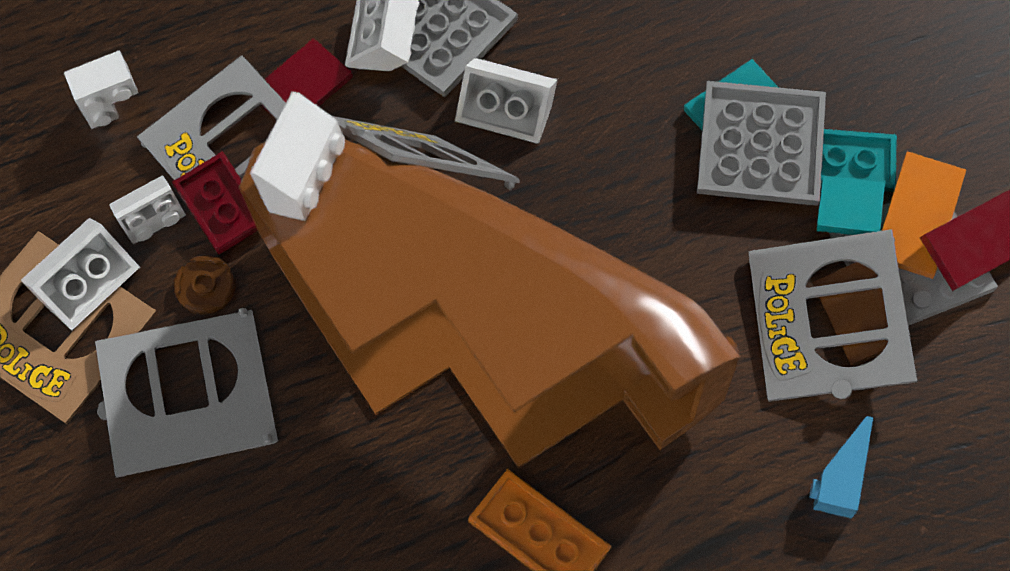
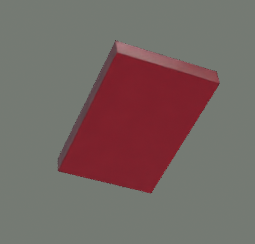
(310, 73)
(217, 202)

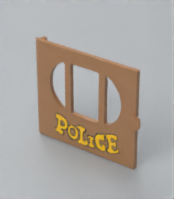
(45, 375)

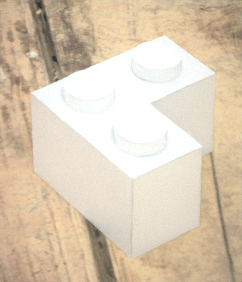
(100, 85)

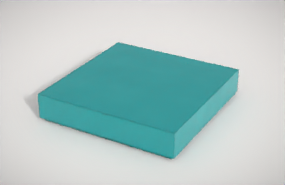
(850, 206)

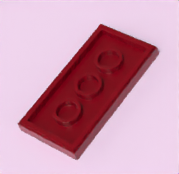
(972, 242)

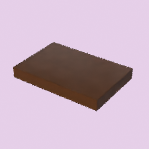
(855, 311)

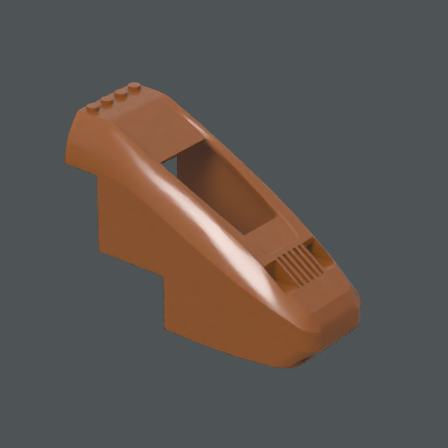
(530, 320)

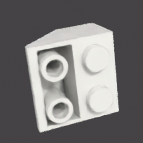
(147, 210)

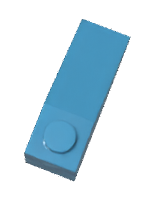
(841, 481)

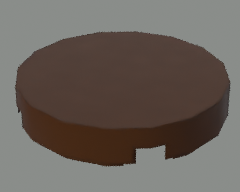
(204, 285)

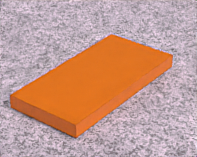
(921, 202)
(536, 528)

